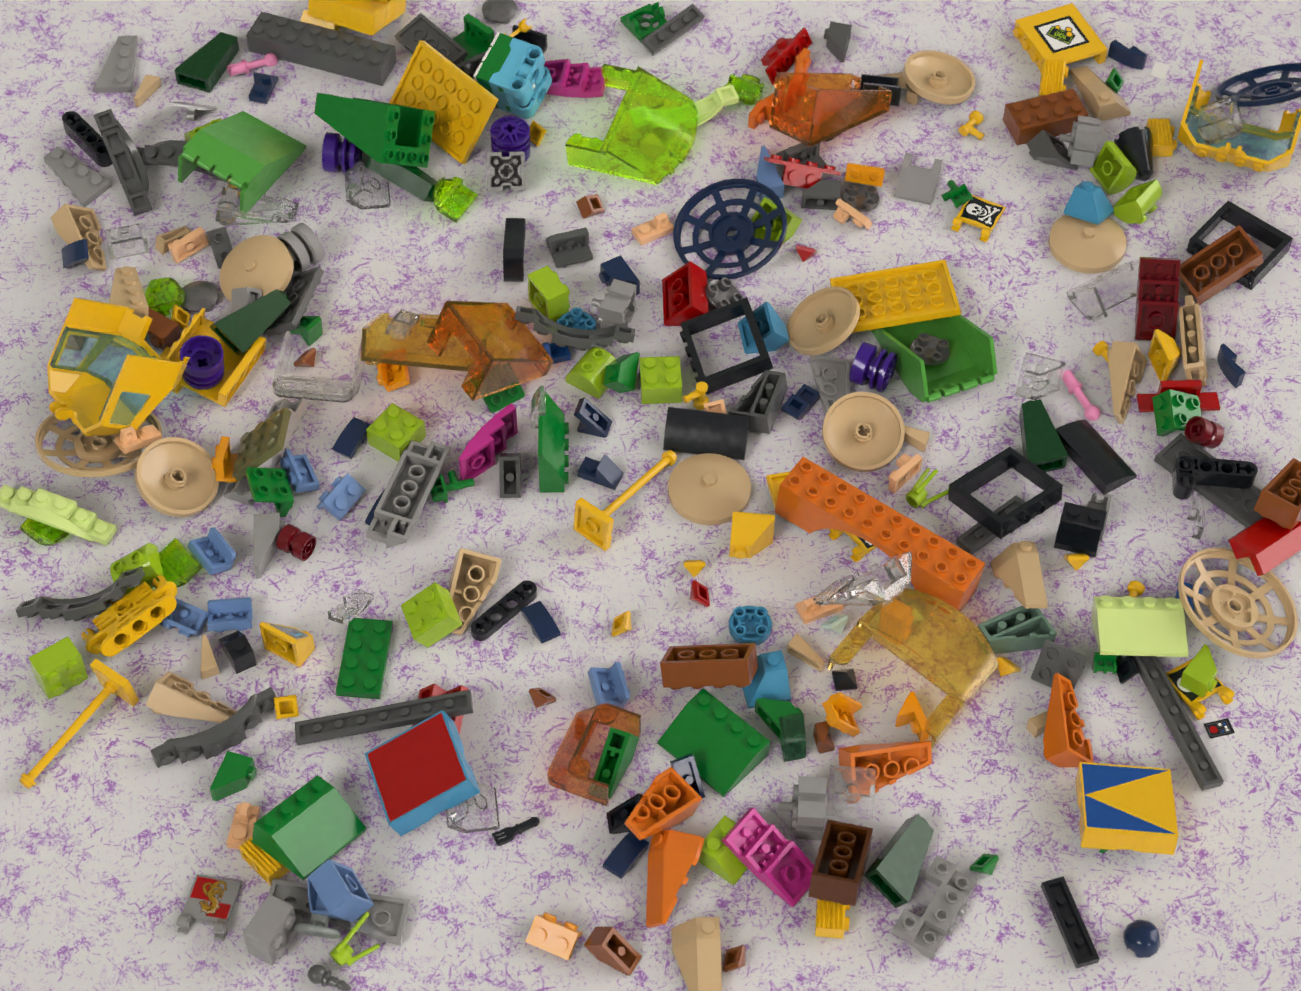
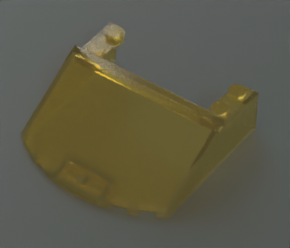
(414, 349)
(933, 642)

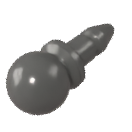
(318, 974)

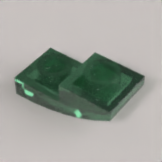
(794, 737)

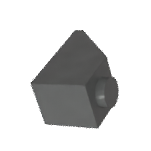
(838, 39)
(822, 195)
(510, 475)

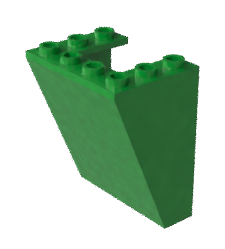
(380, 129)

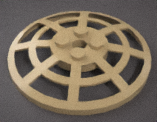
(88, 448)
(1245, 609)

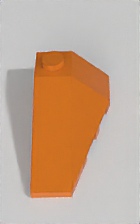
(1063, 731)
(888, 759)
(663, 805)
(668, 864)

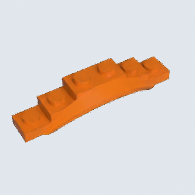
(764, 107)

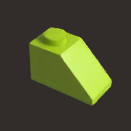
(1200, 673)

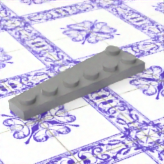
(385, 918)

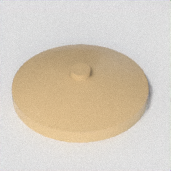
(939, 77)
(1086, 245)
(257, 263)
(823, 321)
(863, 431)
(176, 477)
(709, 488)

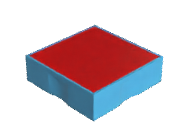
(421, 773)

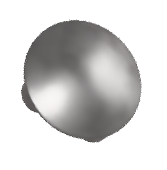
(499, 10)
(861, 197)
(722, 292)
(199, 295)
(930, 349)

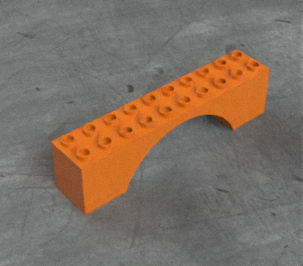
(821, 500)

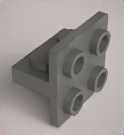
(803, 153)
(569, 247)
(1058, 659)

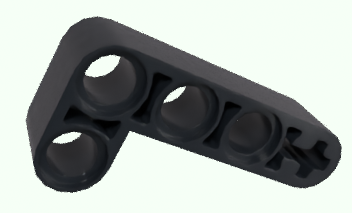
(86, 138)
(514, 249)
(1211, 472)

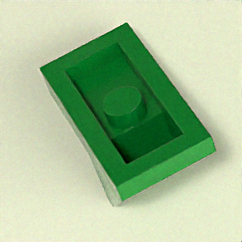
(309, 328)

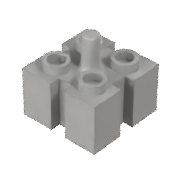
(1083, 140)
(506, 171)
(617, 305)
(807, 808)

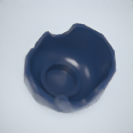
(1142, 938)

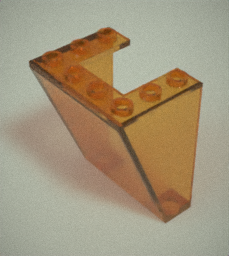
(823, 105)
(501, 346)

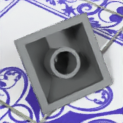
(1050, 150)

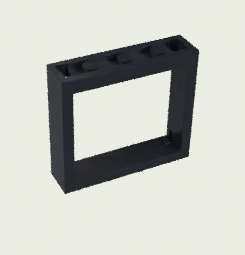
(1253, 226)
(737, 372)
(960, 492)

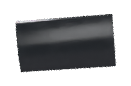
(706, 433)
(1094, 456)

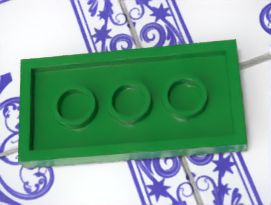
(364, 658)

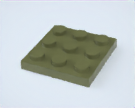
(262, 442)

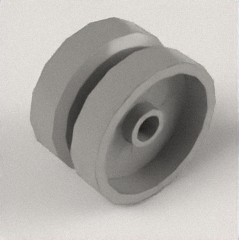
(303, 246)

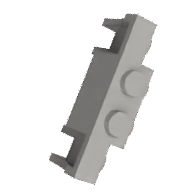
(941, 914)

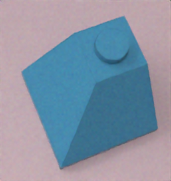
(1089, 203)
(771, 328)
(770, 679)

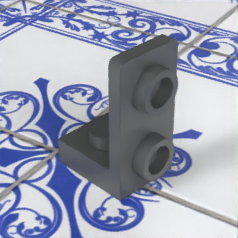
(220, 244)

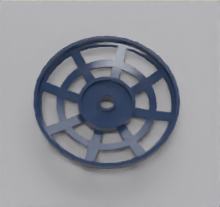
(1265, 92)
(729, 222)

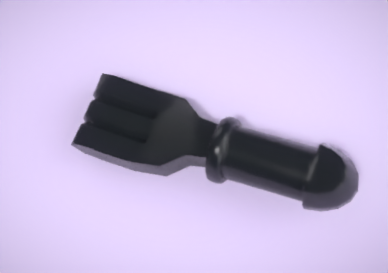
(507, 834)

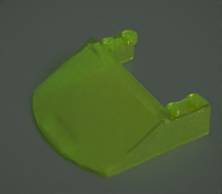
(648, 134)

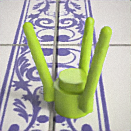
(917, 495)
(342, 952)

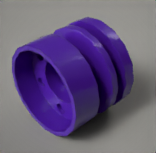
(510, 135)
(339, 153)
(205, 364)
(876, 368)

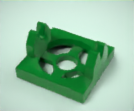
(640, 32)

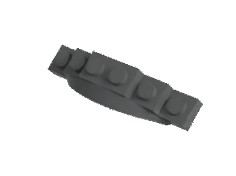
(166, 154)
(125, 161)
(573, 337)
(80, 607)
(218, 738)

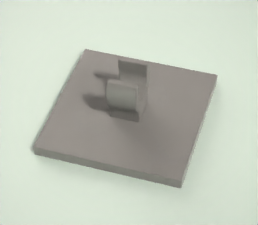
(192, 109)

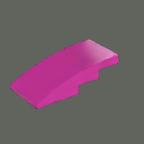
(575, 79)
(488, 443)
(770, 856)

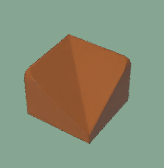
(590, 206)
(822, 737)

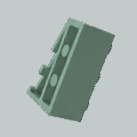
(1017, 630)

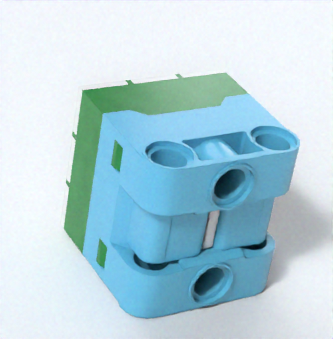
(514, 75)

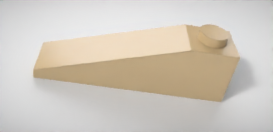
(1098, 96)
(81, 223)
(1126, 370)
(1021, 572)
(470, 582)
(177, 698)
(698, 953)

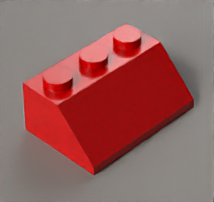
(684, 294)

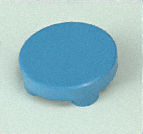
(578, 319)
(750, 624)

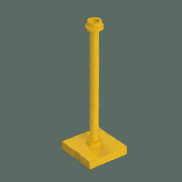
(598, 524)
(113, 684)

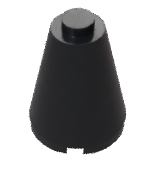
(1137, 147)

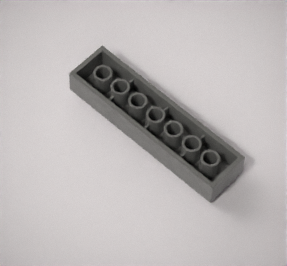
(322, 48)

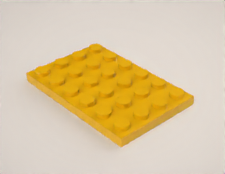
(457, 99)
(902, 295)

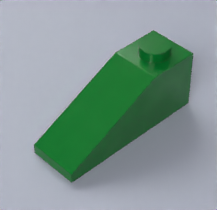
(615, 758)

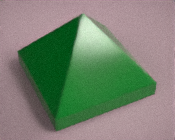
(1114, 80)
(985, 864)

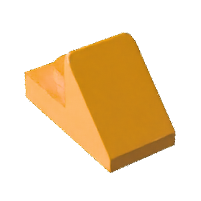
(912, 714)

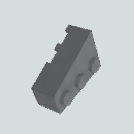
(763, 401)

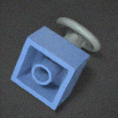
(333, 894)

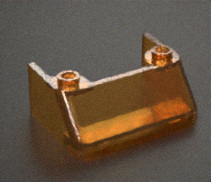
(571, 771)

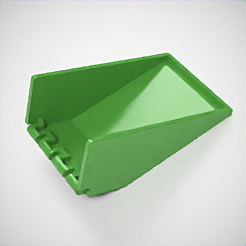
(241, 150)
(969, 362)

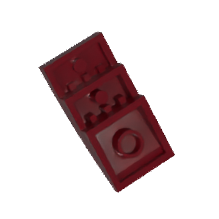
(1157, 297)

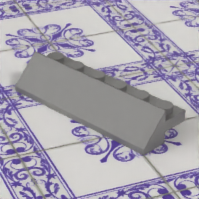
(240, 490)
(407, 493)

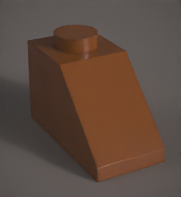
(162, 331)
(612, 949)

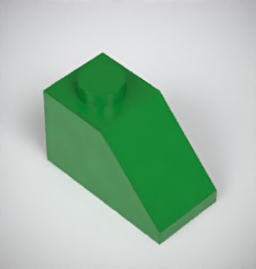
(622, 373)
(770, 711)
(232, 775)

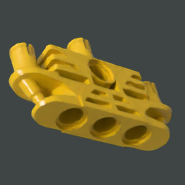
(131, 617)

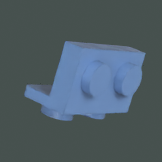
(299, 472)
(342, 496)
(213, 552)
(230, 614)
(187, 618)
(609, 685)

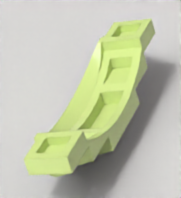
(713, 103)
(56, 512)

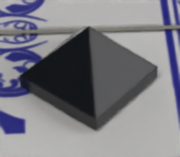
(1126, 669)
(844, 679)

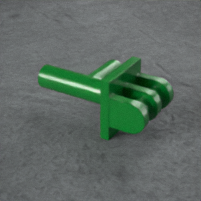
(958, 195)
(440, 489)
(1104, 663)

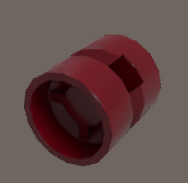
(1204, 432)
(295, 541)

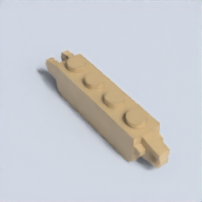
(1193, 340)

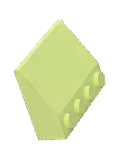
(1139, 626)

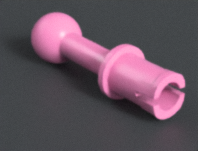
(243, 67)
(1091, 411)

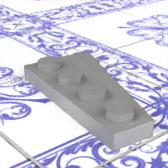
(119, 68)
(80, 179)
(830, 378)

